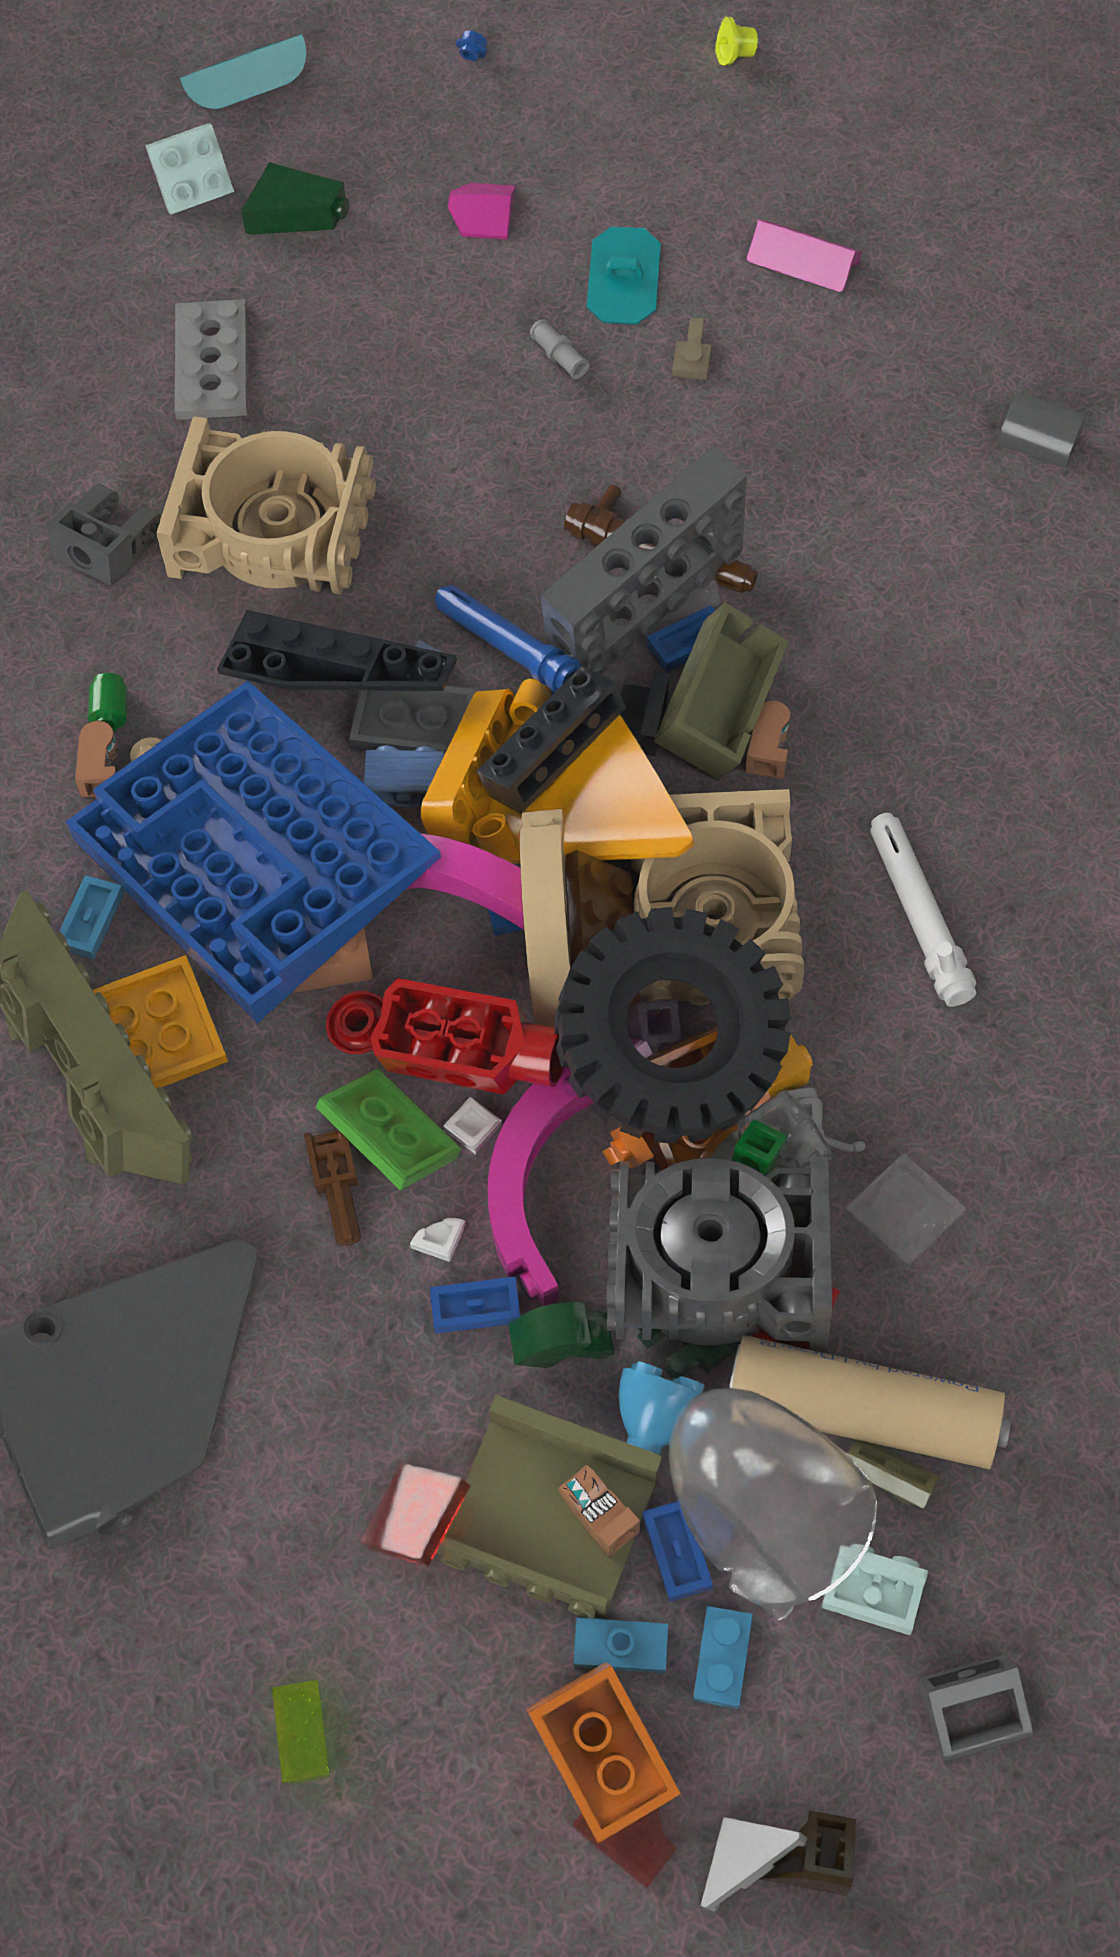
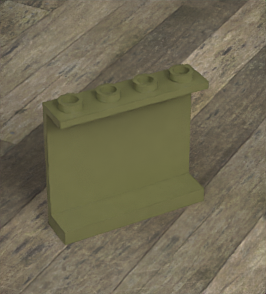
(519, 1523)

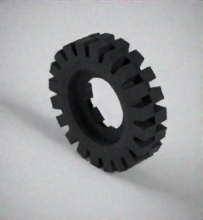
(655, 1097)

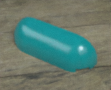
(246, 74)

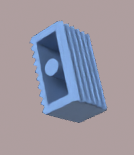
(401, 775)

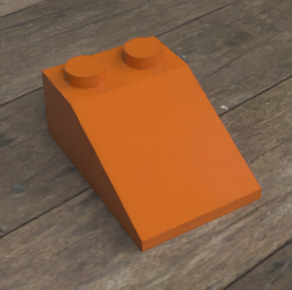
(603, 1751)

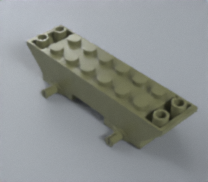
(108, 1088)

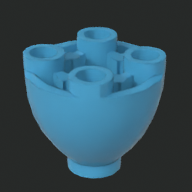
(652, 1404)

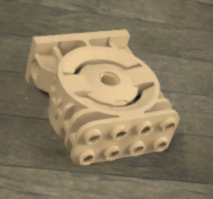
(280, 527)
(737, 851)

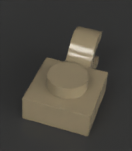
(693, 356)

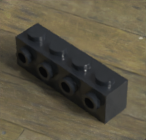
(551, 739)

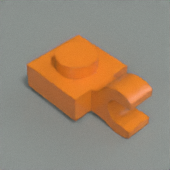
(627, 1148)

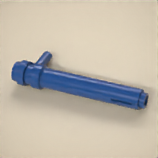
(544, 661)

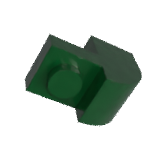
(557, 1332)

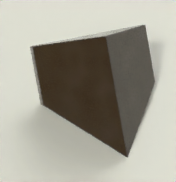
(824, 1861)

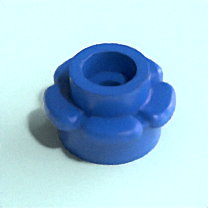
(472, 45)

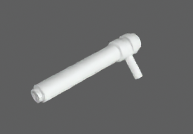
(944, 959)

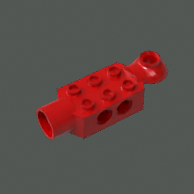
(447, 1036)

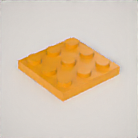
(166, 1021)

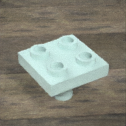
(189, 168)

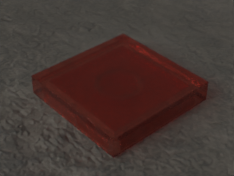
(415, 1514)

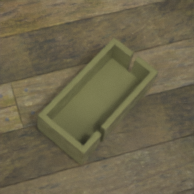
(721, 692)

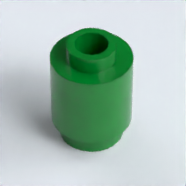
(108, 700)

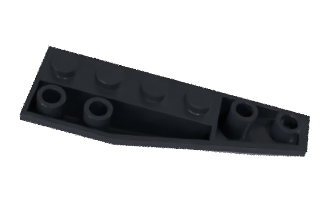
(323, 658)

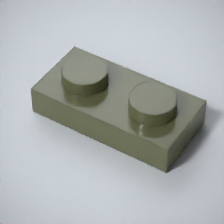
(901, 1477)

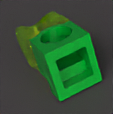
(759, 1147)

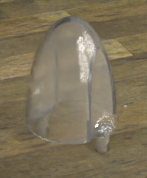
(769, 1498)

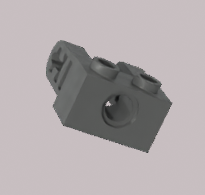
(98, 549)

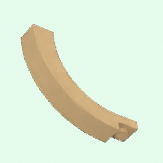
(545, 910)

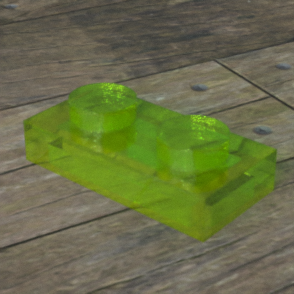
(301, 1732)

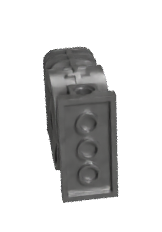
(726, 1201)

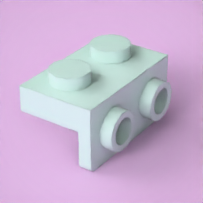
(880, 1592)

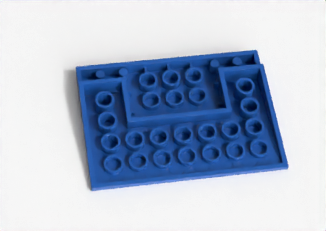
(251, 847)

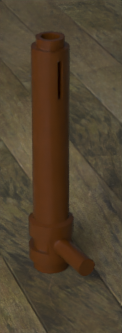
(599, 522)

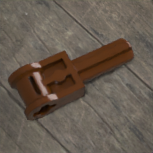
(334, 1175)

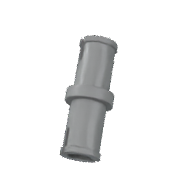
(559, 349)

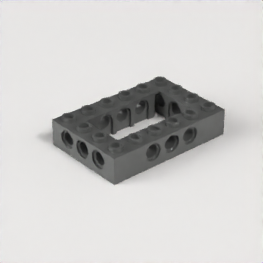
(589, 597)

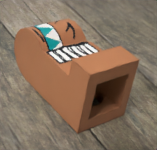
(764, 750)
(95, 756)
(599, 1511)

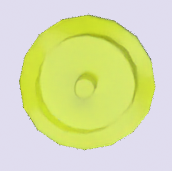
(735, 41)

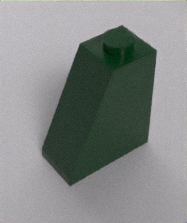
(293, 202)

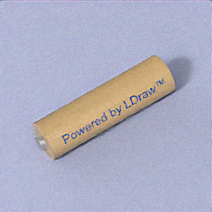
(876, 1401)

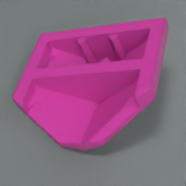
(482, 209)

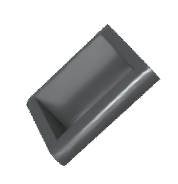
(969, 1683)

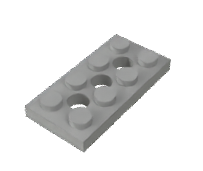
(228, 370)

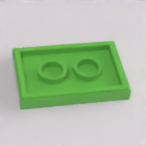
(388, 1128)

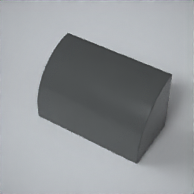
(1041, 429)

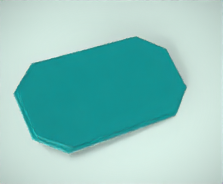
(623, 275)

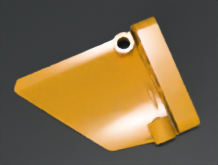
(607, 794)

